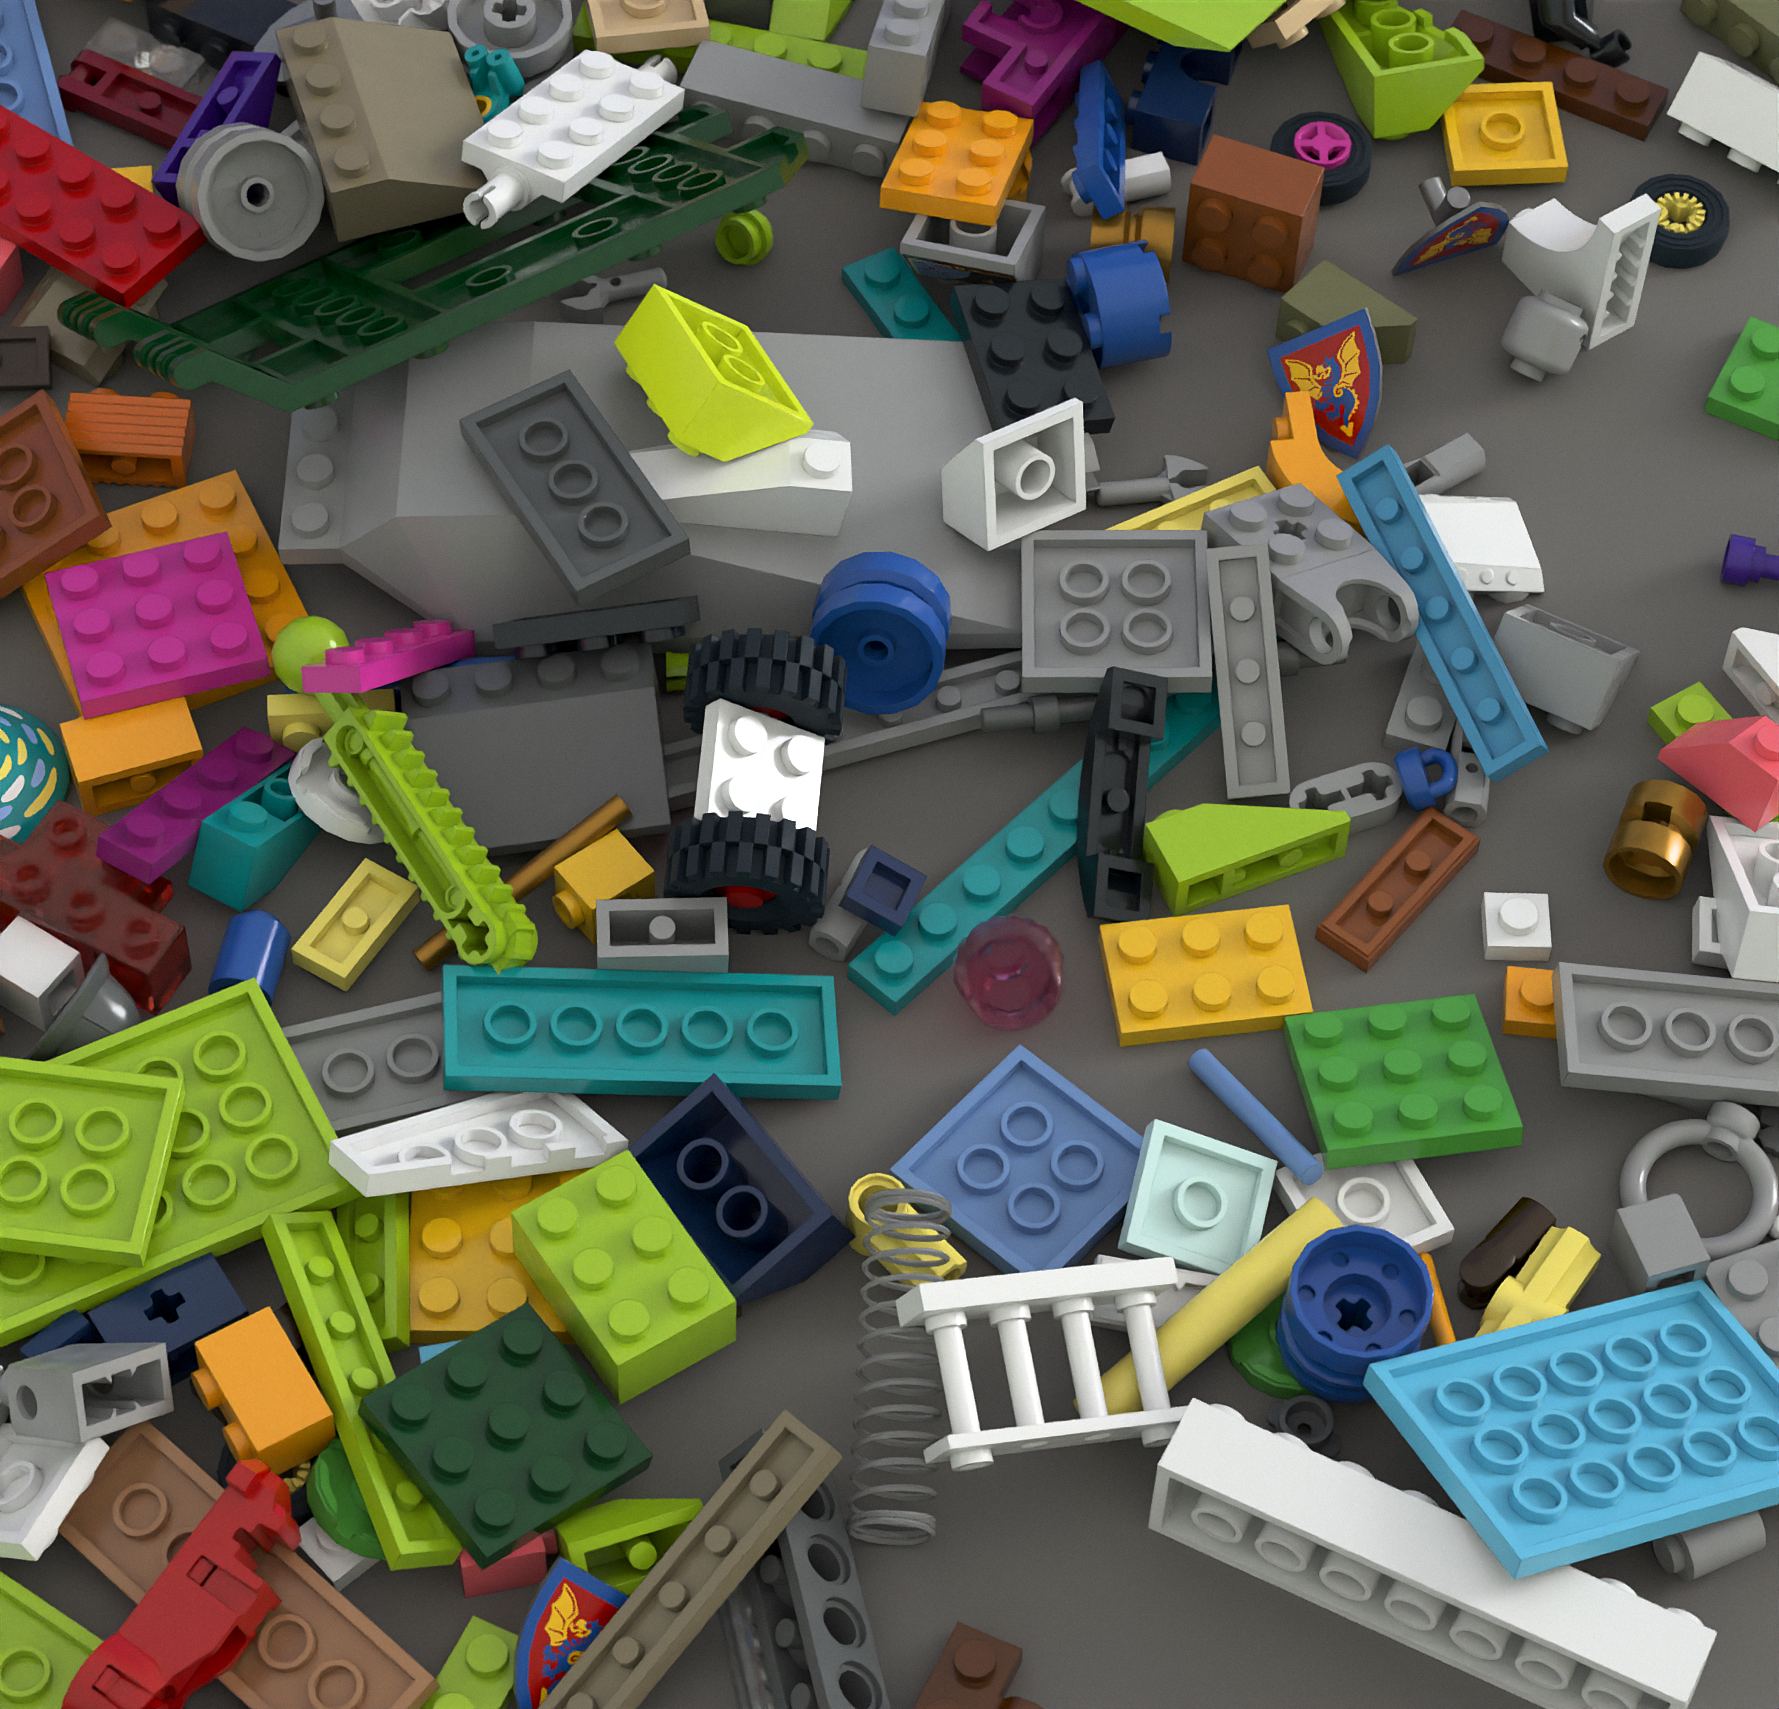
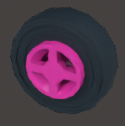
(1330, 143)

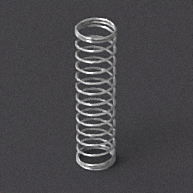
(890, 1517)

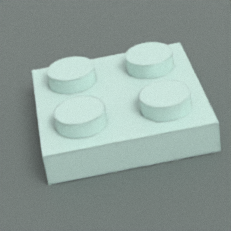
(1195, 1200)

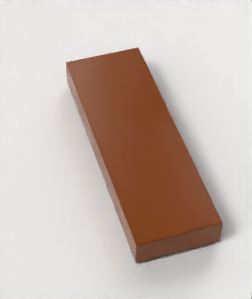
(1397, 889)

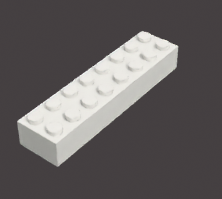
(1417, 1571)

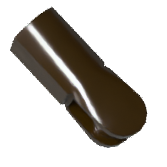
(1503, 1252)

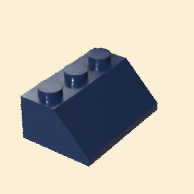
(739, 1194)

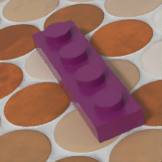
(170, 820)

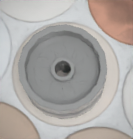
(531, 30)
(275, 170)

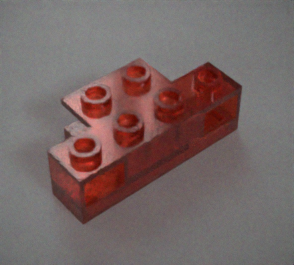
(94, 905)

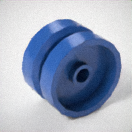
(889, 627)

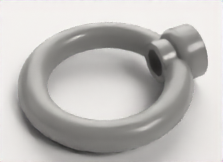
(1728, 1136)

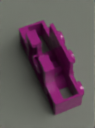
(1035, 55)

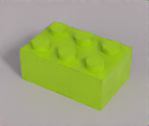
(624, 1276)

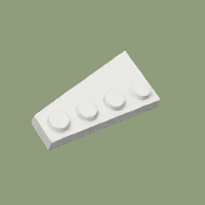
(477, 1142)

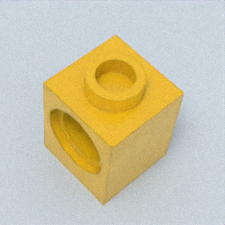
(600, 872)

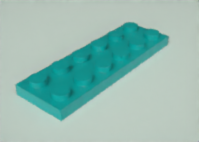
(638, 1032)

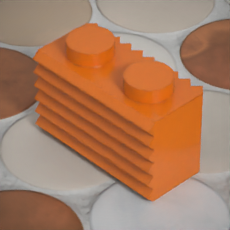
(133, 437)

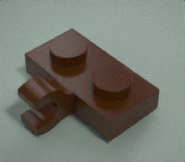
(973, 1674)

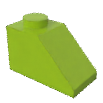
(624, 1537)

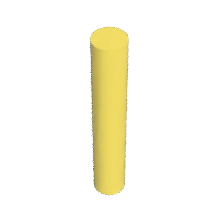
(1222, 1306)

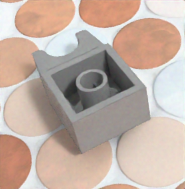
(1319, 570)

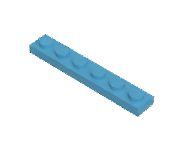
(1448, 619)

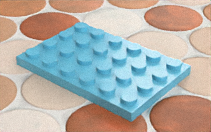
(1593, 1425)

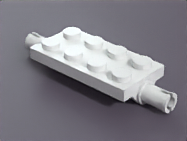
(567, 131)

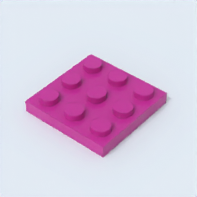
(156, 625)

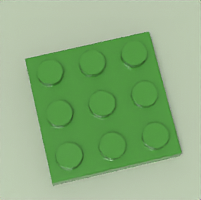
(1402, 1081)

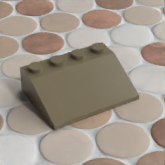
(382, 120)

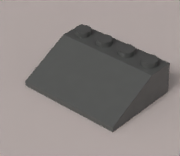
(544, 742)

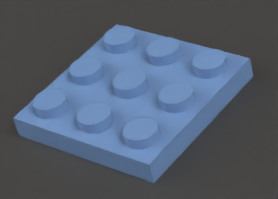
(1027, 1167)

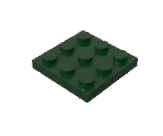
(504, 1435)

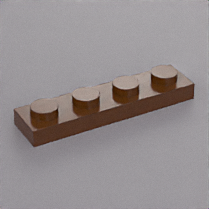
(1578, 82)

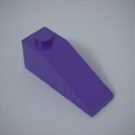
(239, 93)

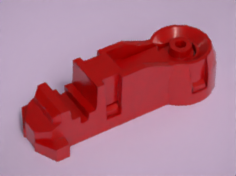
(200, 1606)

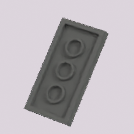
(574, 487)

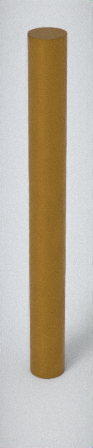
(538, 869)

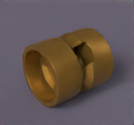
(1150, 224)
(1655, 839)

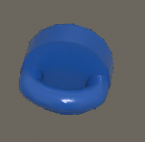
(1415, 778)

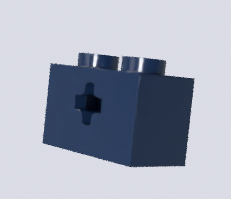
(191, 1297)

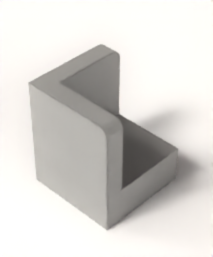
(1657, 1245)

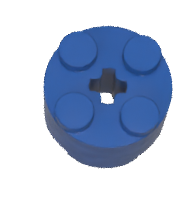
(1120, 303)

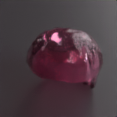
(1009, 972)

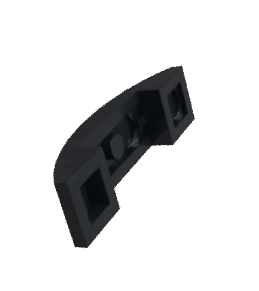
(1114, 795)

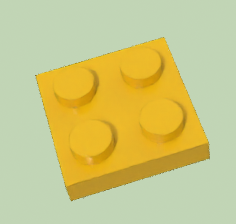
(1504, 135)

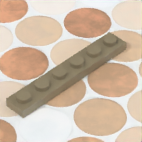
(699, 1570)

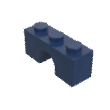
(1174, 108)

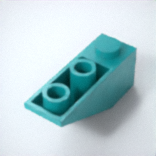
(251, 843)

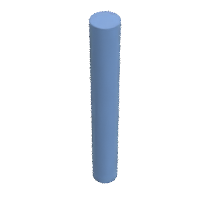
(1256, 1117)

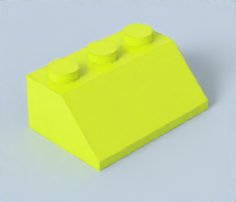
(708, 378)

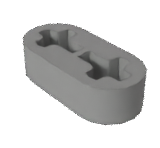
(1344, 790)

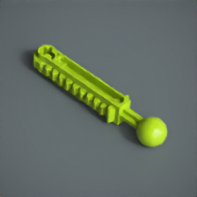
(412, 810)

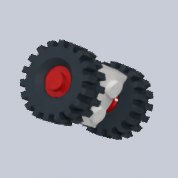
(764, 727)

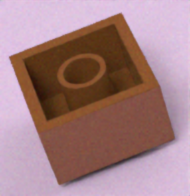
(1252, 214)

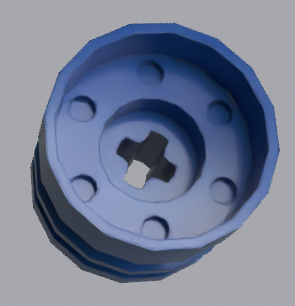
(1347, 1280)

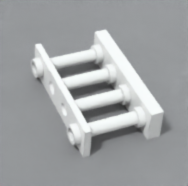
(1071, 1298)

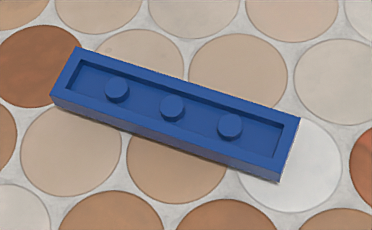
(1100, 141)

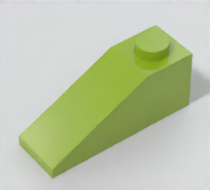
(1232, 849)

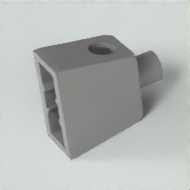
(54, 1394)

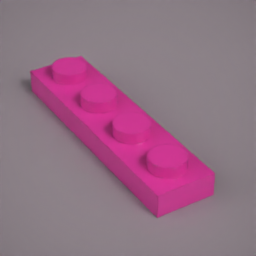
(388, 658)

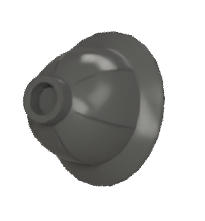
(93, 1012)

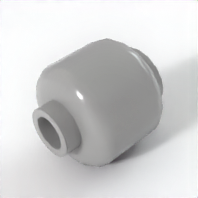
(1544, 335)

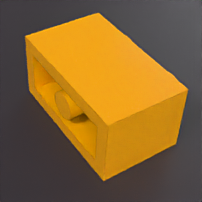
(129, 753)
(263, 1393)

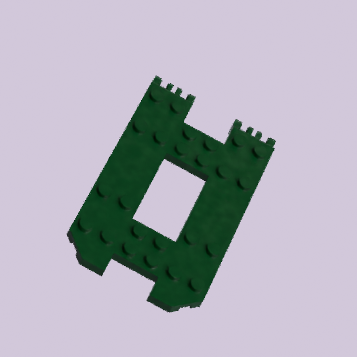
(352, 319)

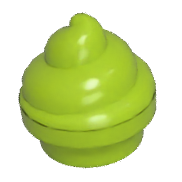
(744, 237)

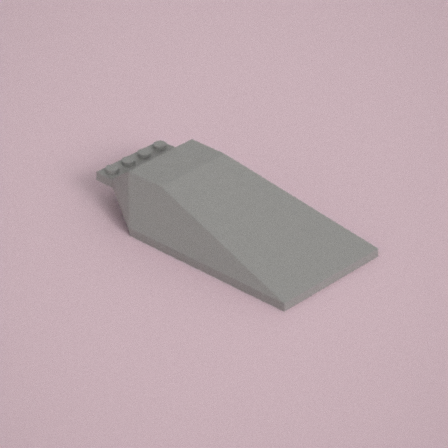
(412, 510)

